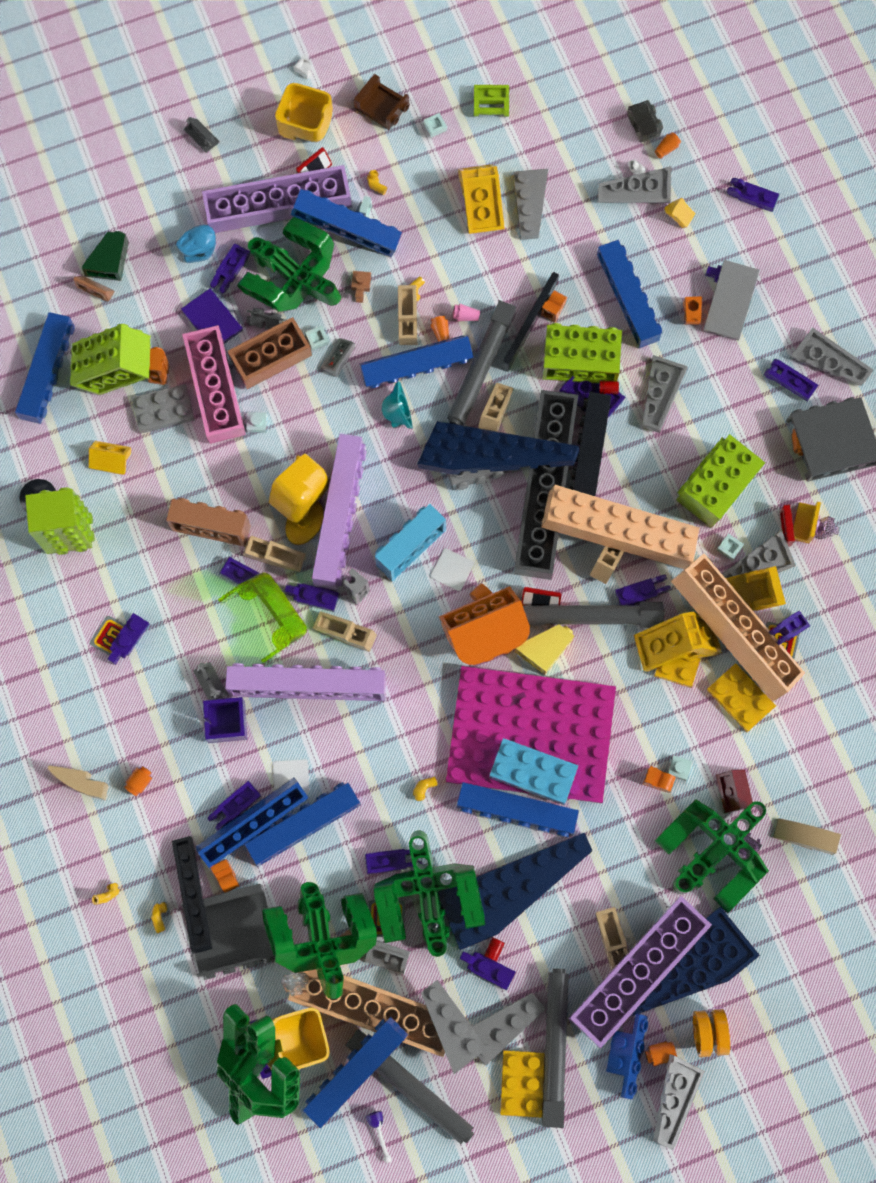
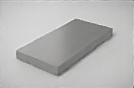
(731, 300)

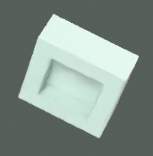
(435, 125)
(365, 206)
(317, 338)
(256, 422)
(730, 547)
(680, 767)

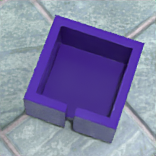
(226, 720)

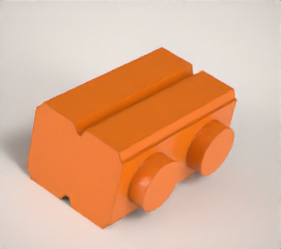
(158, 366)

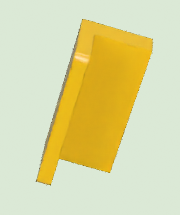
(108, 457)
(806, 521)

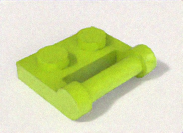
(491, 95)

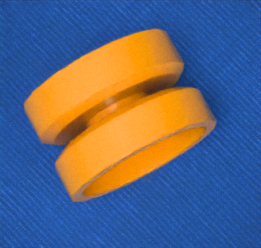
(711, 1033)

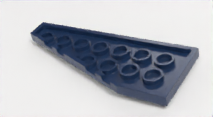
(465, 448)
(513, 889)
(710, 962)

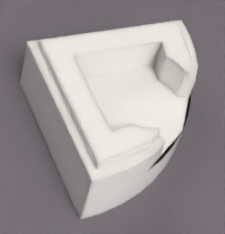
(303, 67)

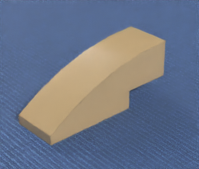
(407, 314)
(273, 554)
(345, 631)
(80, 782)
(807, 836)
(612, 936)

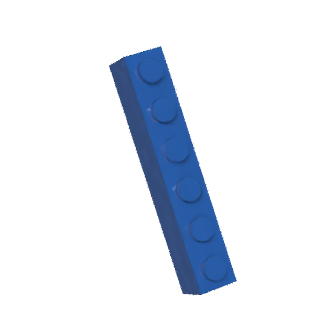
(346, 223)
(629, 294)
(416, 360)
(45, 368)
(517, 809)
(251, 822)
(302, 824)
(355, 1072)

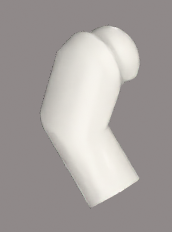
(636, 168)

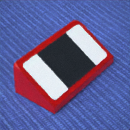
(317, 161)
(535, 596)

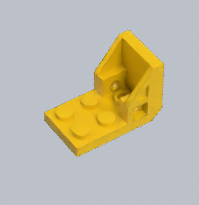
(482, 198)
(759, 588)
(678, 637)

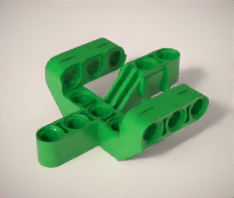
(301, 279)
(752, 867)
(388, 890)
(321, 951)
(241, 1059)

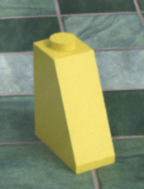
(546, 648)

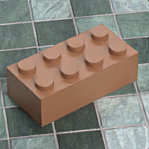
(270, 353)
(208, 522)

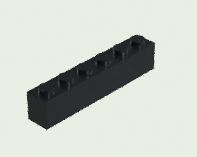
(591, 443)

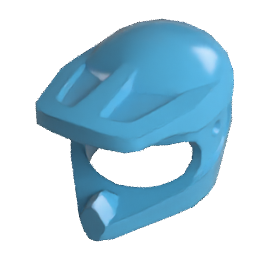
(197, 241)

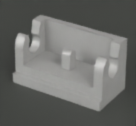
(359, 586)
(388, 957)

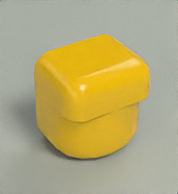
(304, 113)
(298, 488)
(300, 1038)

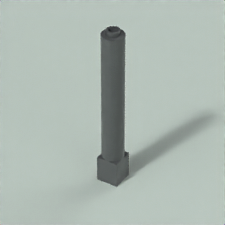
(498, 327)
(646, 614)
(555, 1049)
(419, 1094)

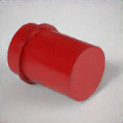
(609, 387)
(494, 949)

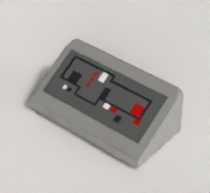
(338, 356)

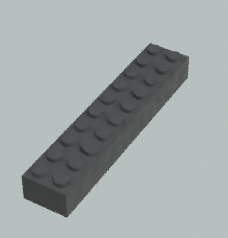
(536, 544)

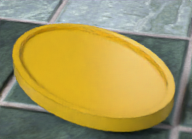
(306, 529)

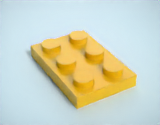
(679, 671)
(741, 697)
(522, 1084)

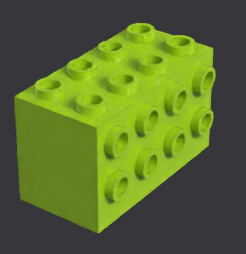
(582, 353)
(110, 359)
(719, 480)
(59, 521)

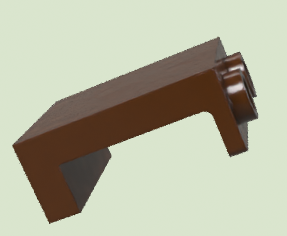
(381, 103)

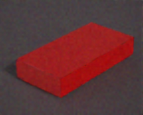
(787, 524)

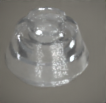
(295, 983)

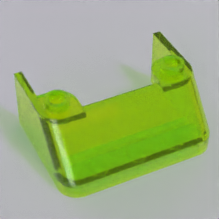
(291, 625)

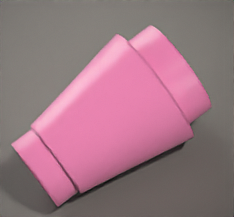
(465, 313)

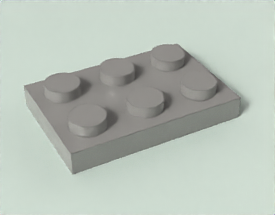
(163, 408)

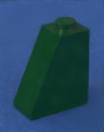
(108, 257)

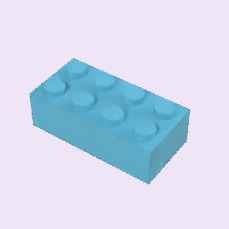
(410, 542)
(533, 771)

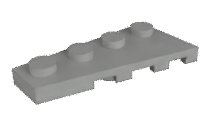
(638, 188)
(529, 196)
(827, 356)
(662, 390)
(770, 553)
(506, 1025)
(453, 1029)
(676, 1100)

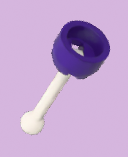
(375, 1120)

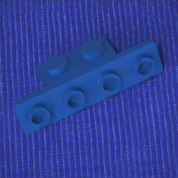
(626, 1055)

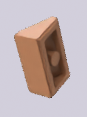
(94, 288)

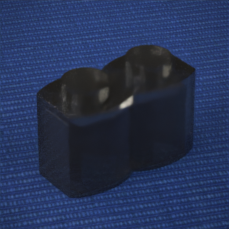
(644, 121)

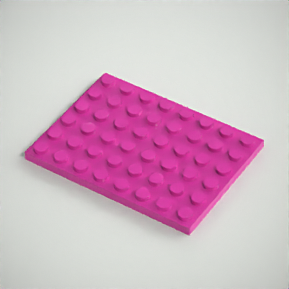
(555, 718)

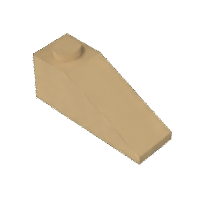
(495, 407)
(606, 564)

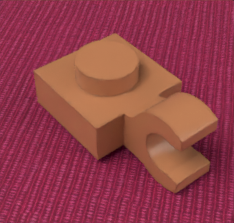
(361, 282)

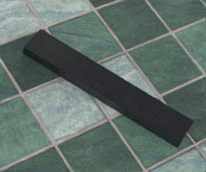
(530, 322)
(192, 895)

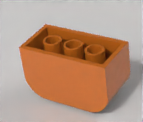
(486, 627)

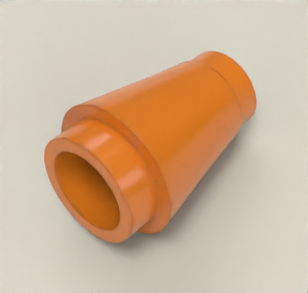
(667, 145)
(440, 328)

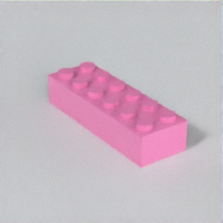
(214, 384)

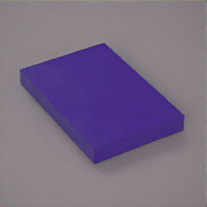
(208, 312)
(582, 390)

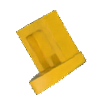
(680, 212)

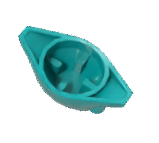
(396, 408)

